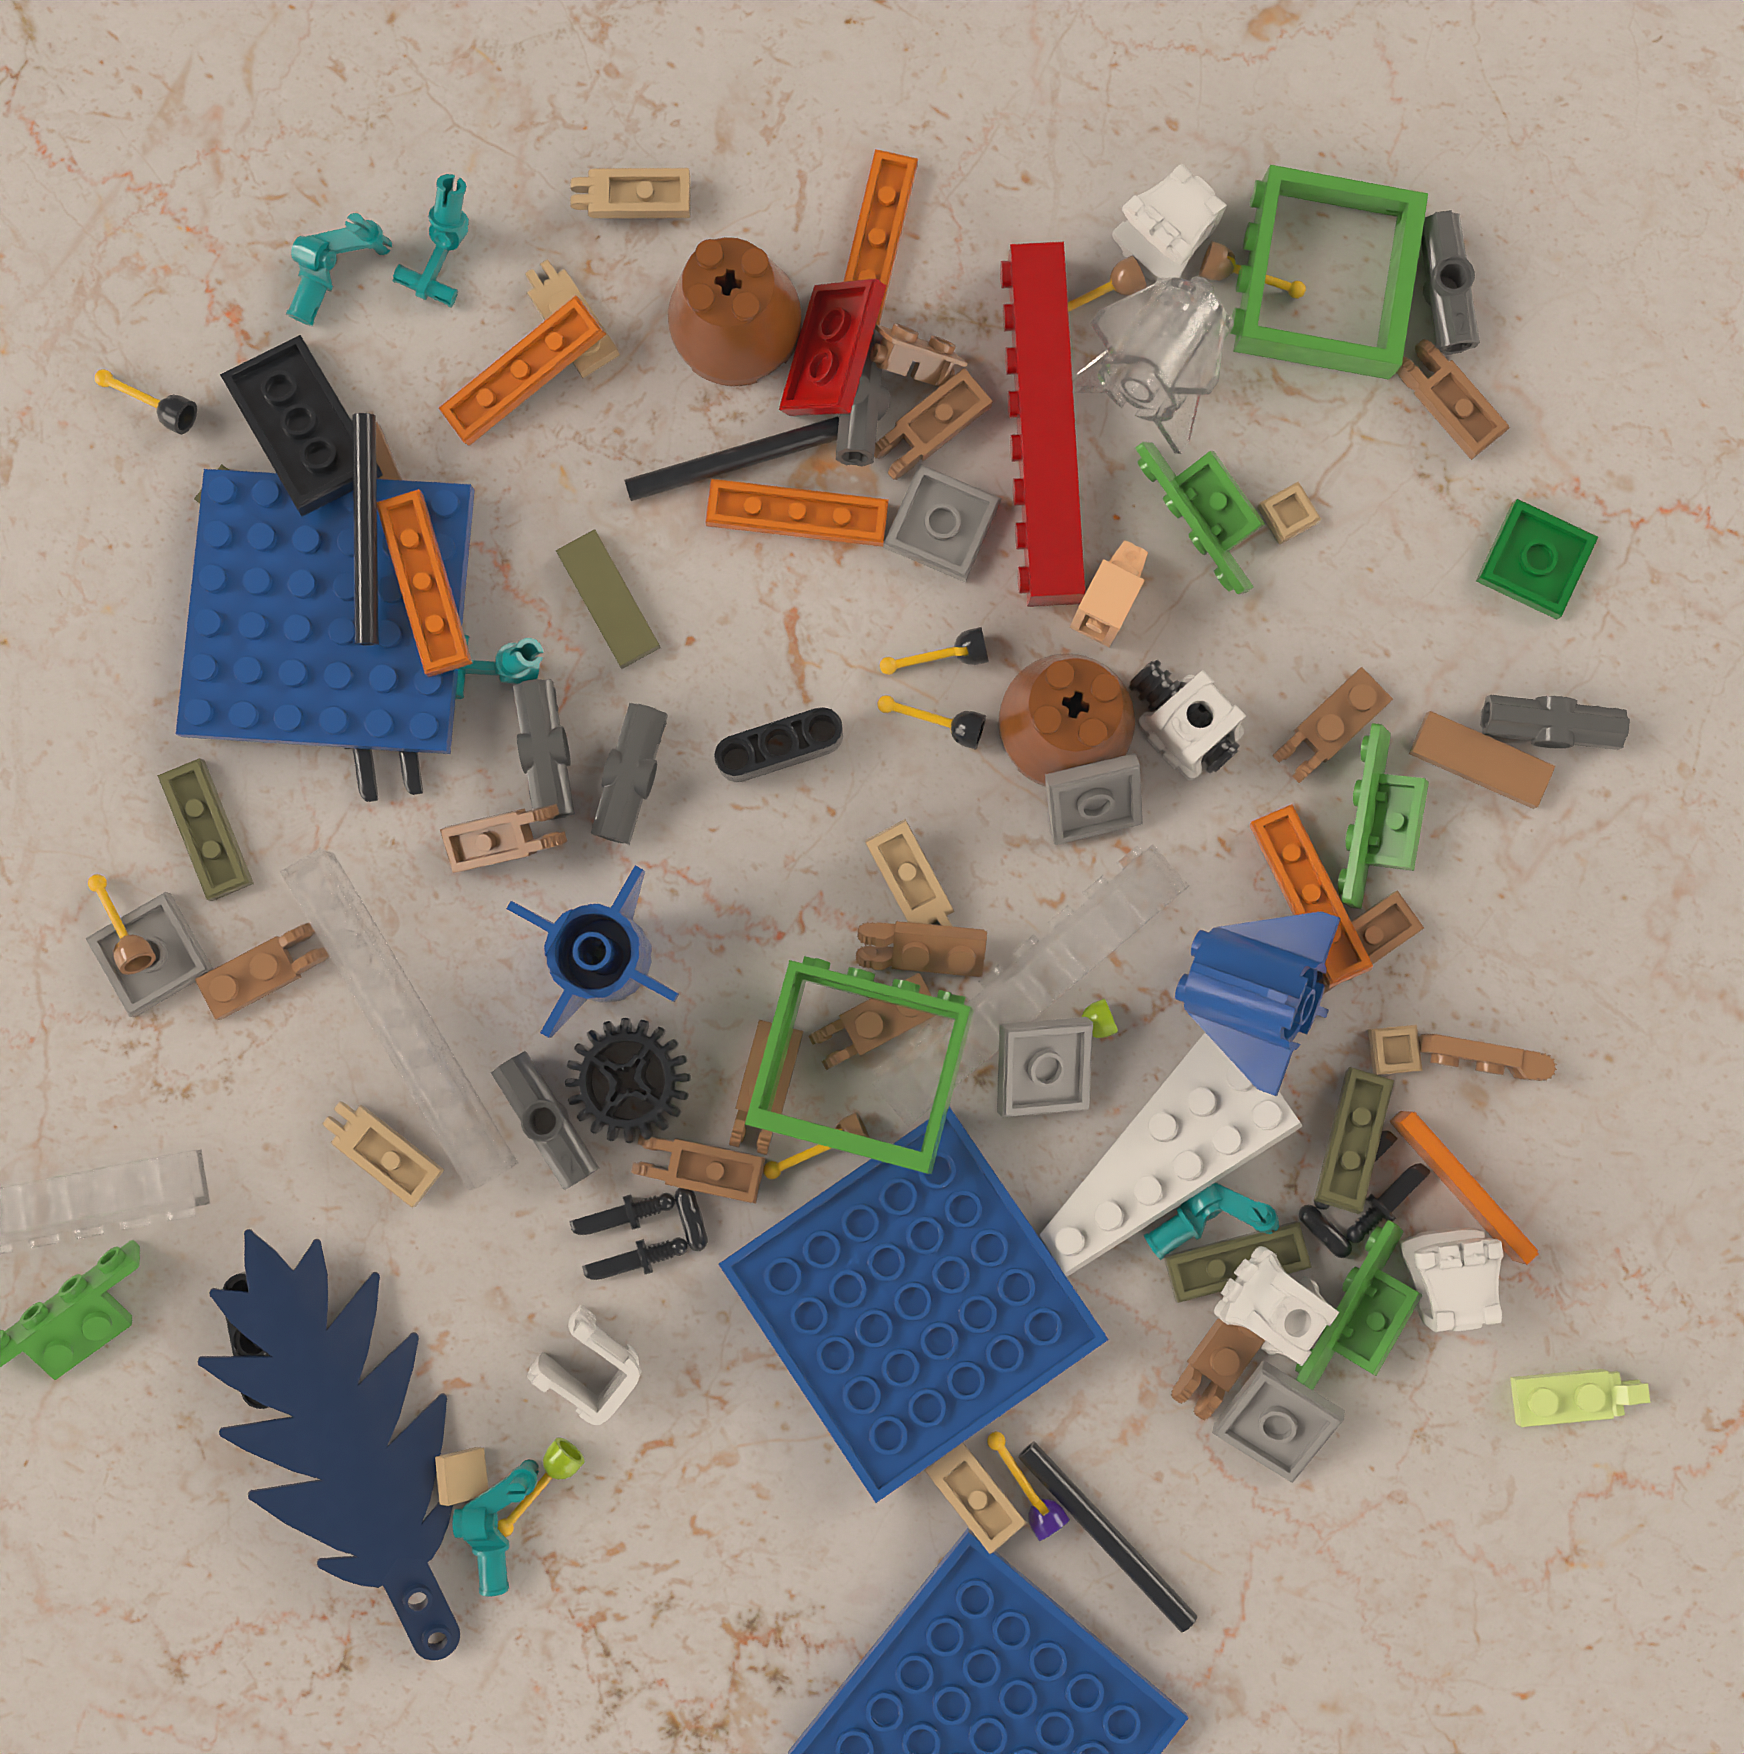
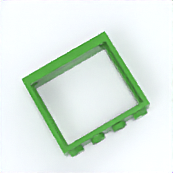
(1316, 351)
(862, 984)

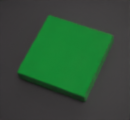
(1537, 559)

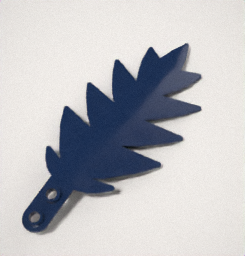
(339, 1431)

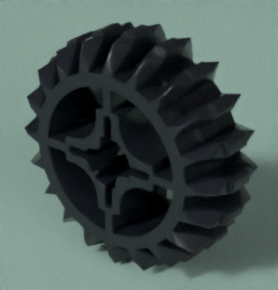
(594, 1058)

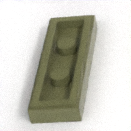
(608, 599)
(205, 829)
(1354, 1140)
(1210, 1266)

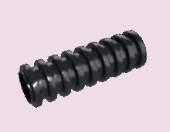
(1158, 688)

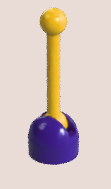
(1045, 1514)

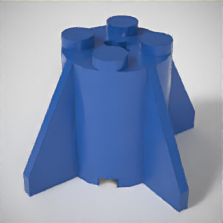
(572, 946)
(1259, 989)

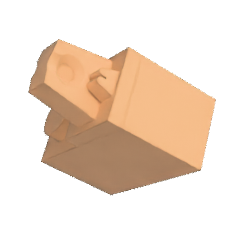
(1111, 594)

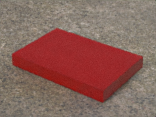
(832, 348)

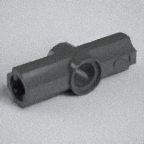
(1451, 308)
(858, 429)
(1554, 722)
(543, 746)
(629, 773)
(527, 1095)

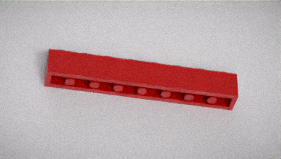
(1045, 424)

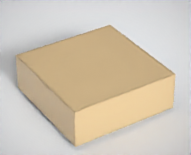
(1289, 513)
(1395, 1049)
(461, 1475)

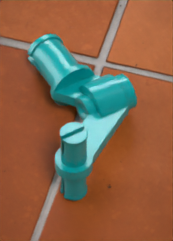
(447, 231)
(318, 256)
(513, 664)
(1203, 1207)
(479, 1523)

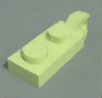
(1574, 1396)

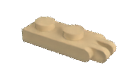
(633, 193)
(555, 293)
(910, 875)
(383, 1153)
(976, 1497)

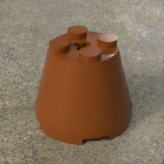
(733, 313)
(1037, 723)

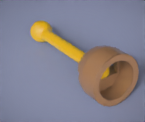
(1220, 264)
(1124, 279)
(132, 951)
(850, 1123)

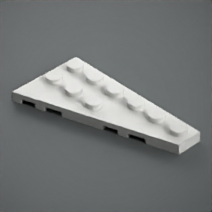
(1180, 1143)

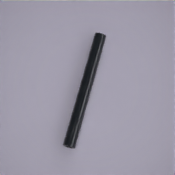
(732, 459)
(365, 529)
(1108, 1537)

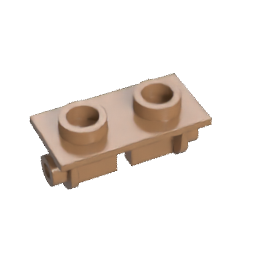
(902, 346)

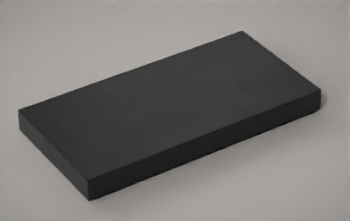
(297, 422)

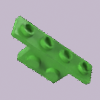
(1210, 505)
(1385, 821)
(1368, 1315)
(76, 1318)

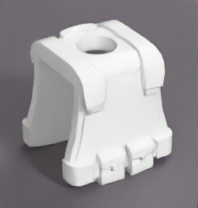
(1169, 223)
(1179, 740)
(1456, 1277)
(1275, 1306)
(594, 1409)

